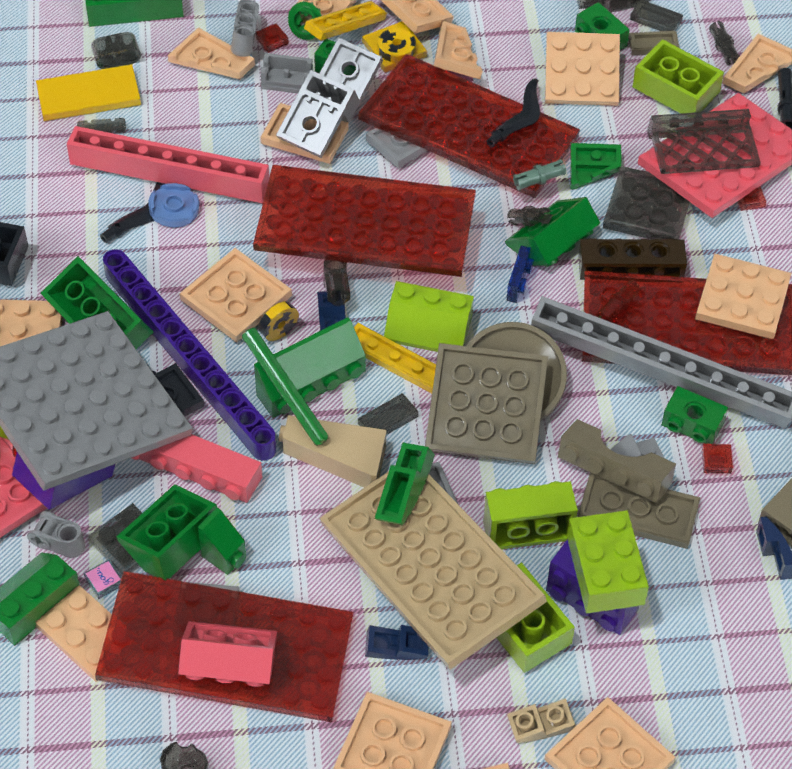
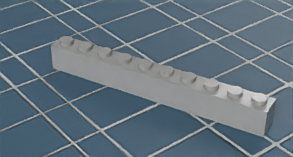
(664, 362)

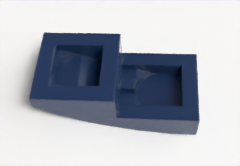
(328, 312)
(774, 543)
(395, 644)

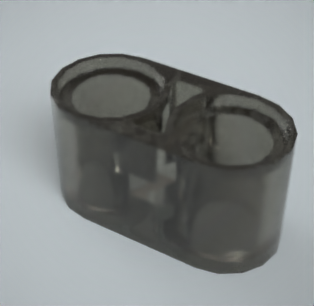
(116, 50)

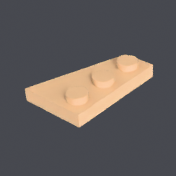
(455, 51)
(211, 55)

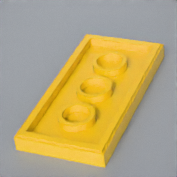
(88, 92)

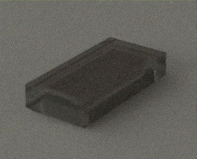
(656, 16)
(390, 414)

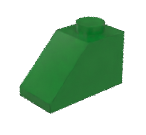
(221, 542)

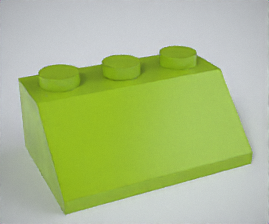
(428, 316)

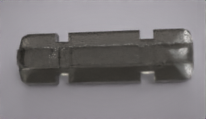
(105, 125)

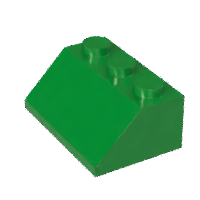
(569, 223)
(167, 532)
(33, 594)

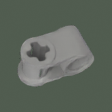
(53, 533)

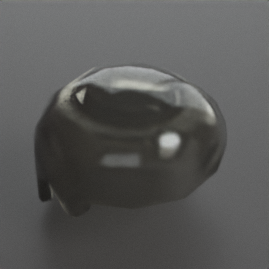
(181, 757)

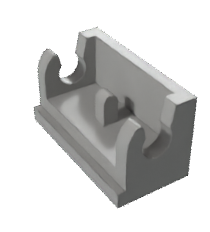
(284, 72)

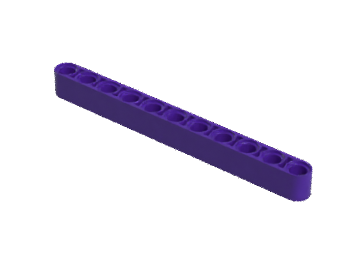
(190, 355)

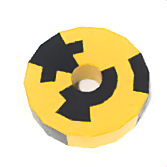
(396, 43)
(278, 321)

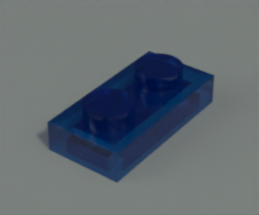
(518, 282)

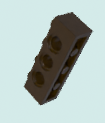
(633, 256)

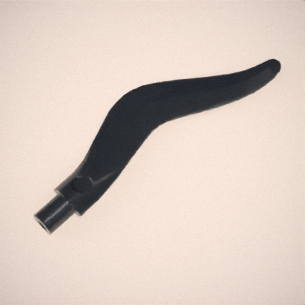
(527, 117)
(129, 221)

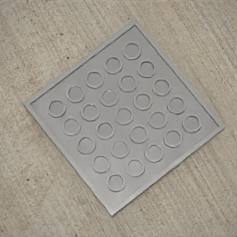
(82, 401)

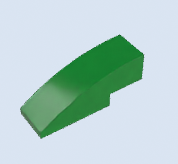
(404, 483)

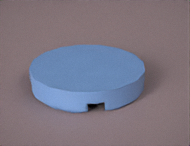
(173, 205)

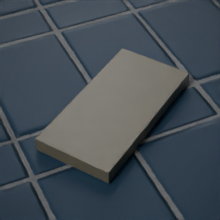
(665, 521)

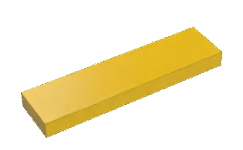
(345, 20)
(396, 358)

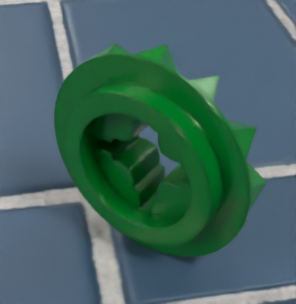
(296, 18)

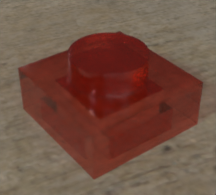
(272, 37)
(753, 200)
(717, 458)

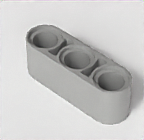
(244, 28)

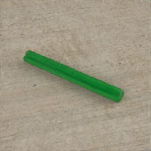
(285, 386)

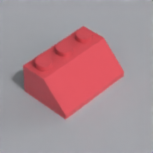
(227, 653)

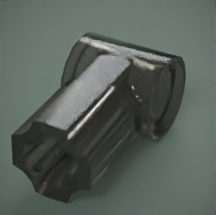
(336, 282)

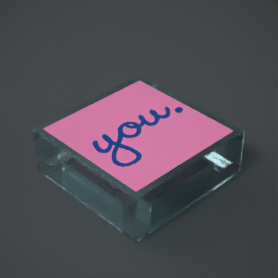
(103, 579)

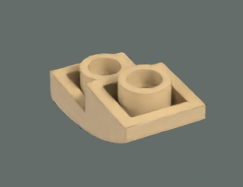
(541, 723)

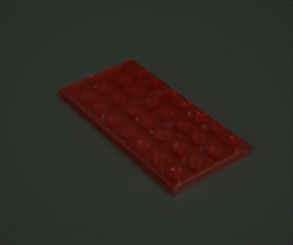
(458, 118)
(365, 220)
(668, 311)
(152, 617)

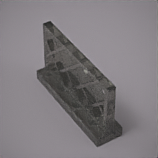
(700, 126)

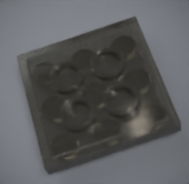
(645, 207)

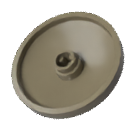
(532, 340)

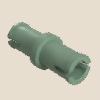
(539, 174)

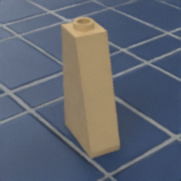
(349, 452)

